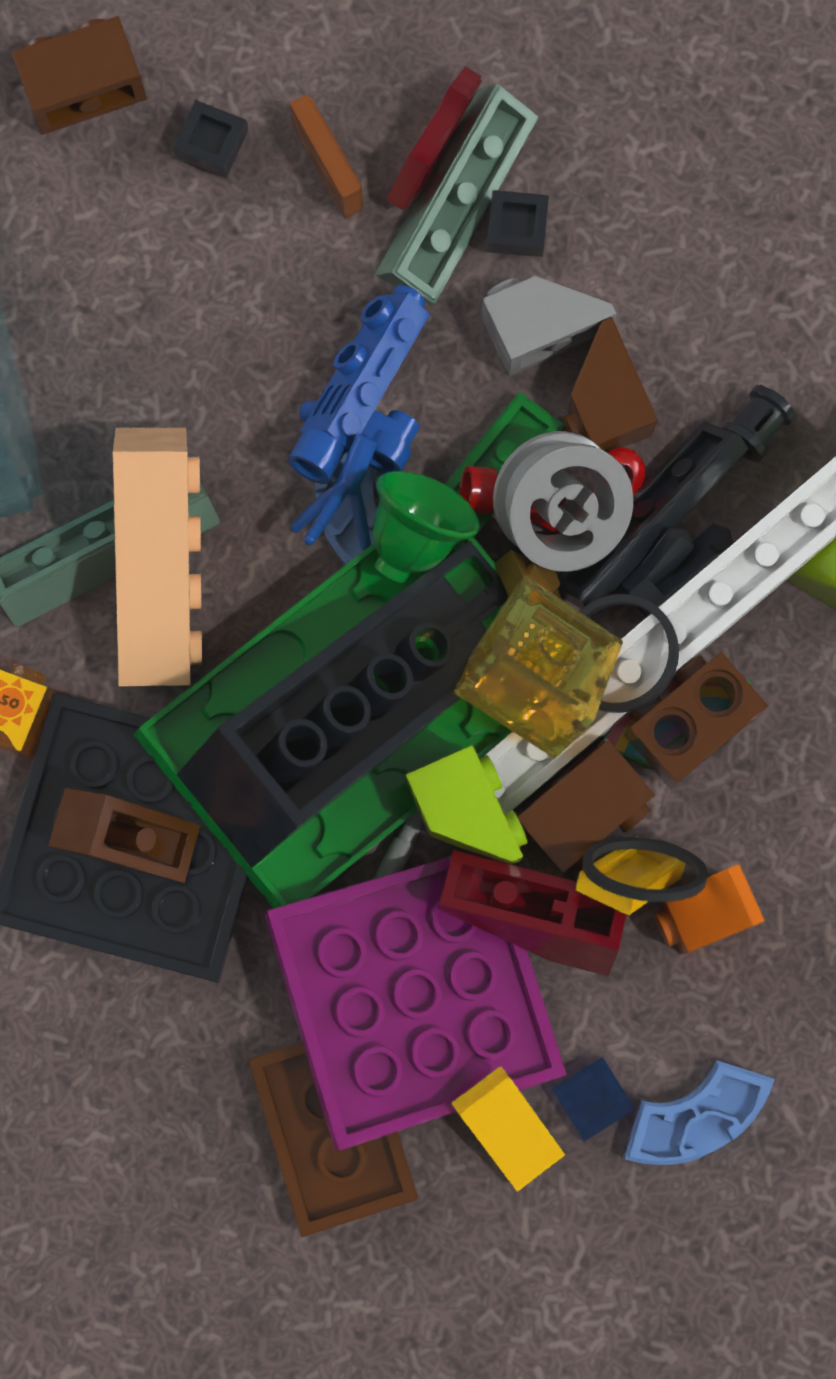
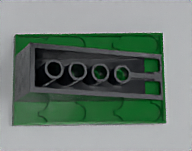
(316, 720)

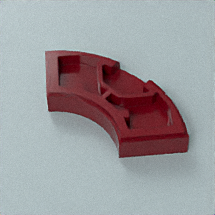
(435, 136)

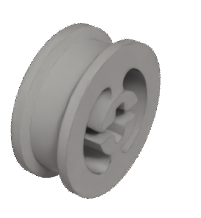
(587, 521)

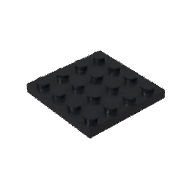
(103, 904)

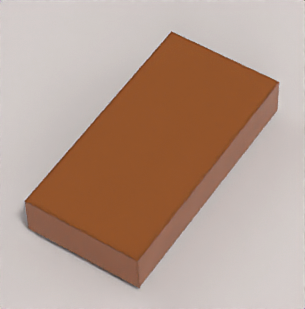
(326, 155)

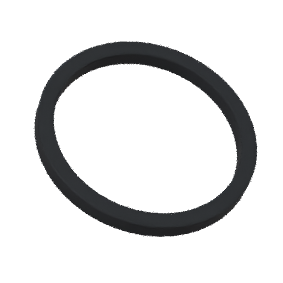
(673, 656)
(638, 893)

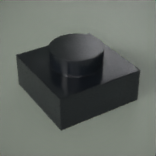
(210, 138)
(517, 223)

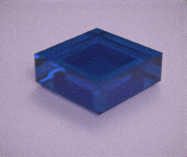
(593, 1099)

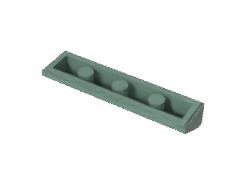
(458, 193)
(71, 561)

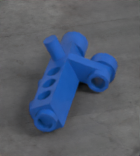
(357, 386)

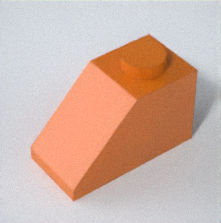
(711, 915)

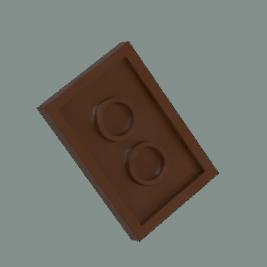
(325, 1183)

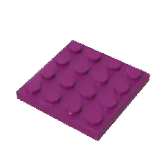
(406, 1003)

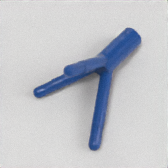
(347, 483)

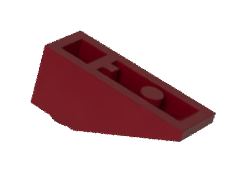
(533, 912)

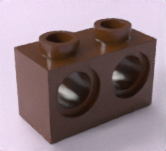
(702, 728)

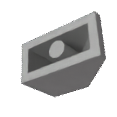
(539, 320)

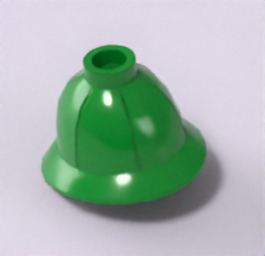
(417, 523)

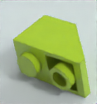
(462, 809)

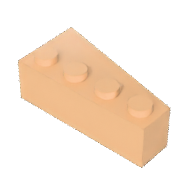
(153, 556)

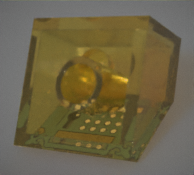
(540, 668)

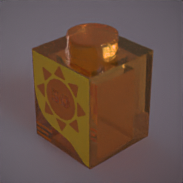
(22, 709)

